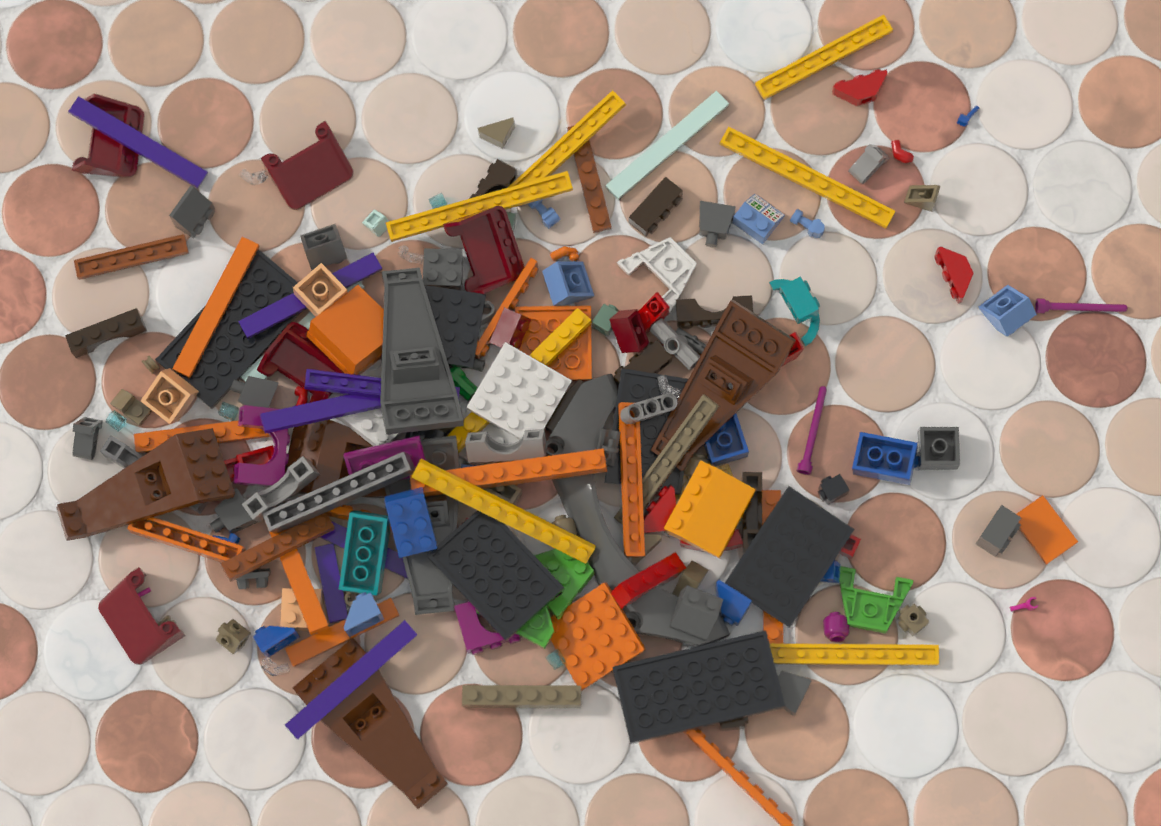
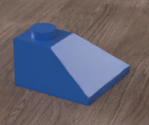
(734, 603)
(274, 638)

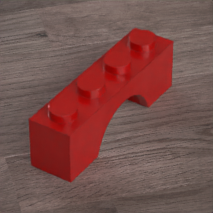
(647, 579)

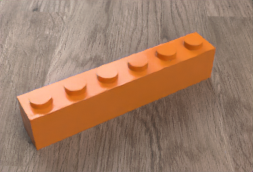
(186, 539)

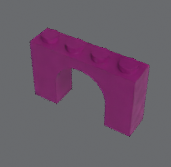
(274, 469)
(474, 635)

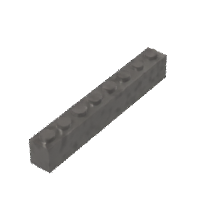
(339, 493)

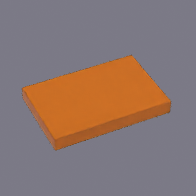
(1045, 530)

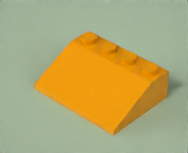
(709, 509)

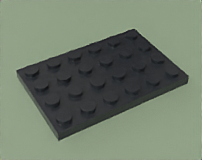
(633, 388)
(789, 556)
(495, 573)

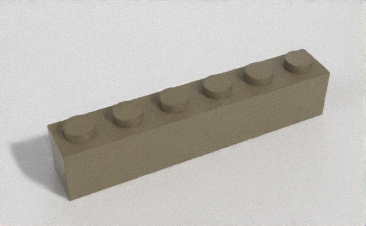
(521, 696)

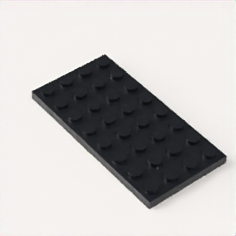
(229, 349)
(698, 687)

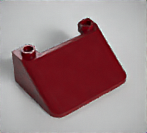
(105, 154)
(310, 171)
(489, 248)
(294, 354)
(134, 623)

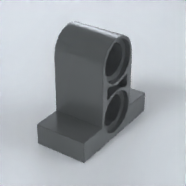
(86, 437)

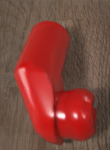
(303, 395)

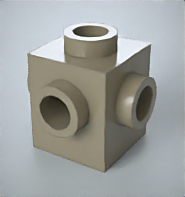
(915, 625)
(232, 636)

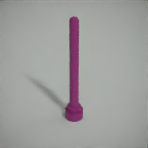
(1043, 306)
(805, 466)

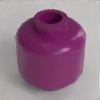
(836, 627)

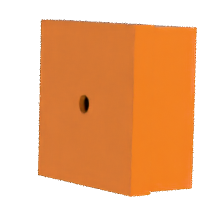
(350, 332)

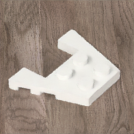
(668, 263)

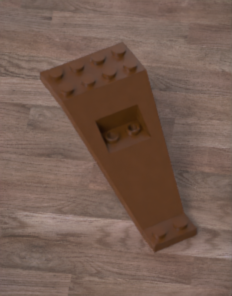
(740, 352)
(325, 447)
(184, 473)
(385, 738)

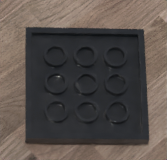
(458, 321)

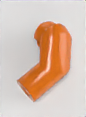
(569, 252)

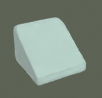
(376, 222)

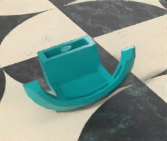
(800, 304)

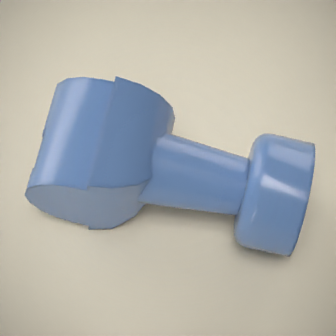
(549, 216)
(814, 227)

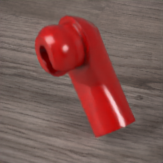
(900, 154)

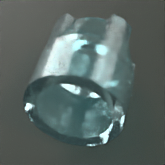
(437, 201)
(228, 411)
(116, 420)
(555, 659)

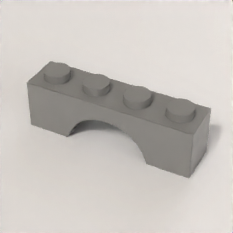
(483, 448)
(295, 479)

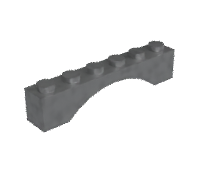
(124, 456)

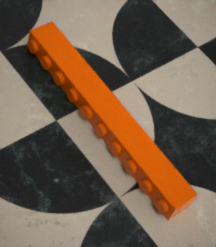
(526, 470)

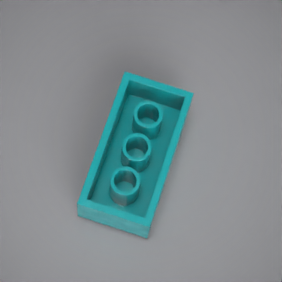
(365, 552)

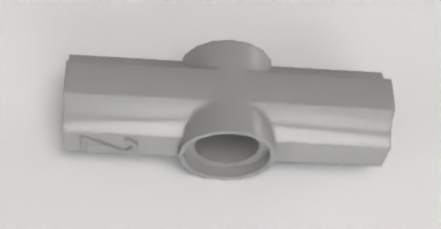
(667, 337)

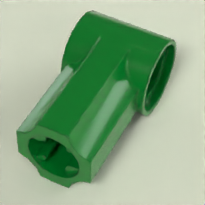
(467, 388)

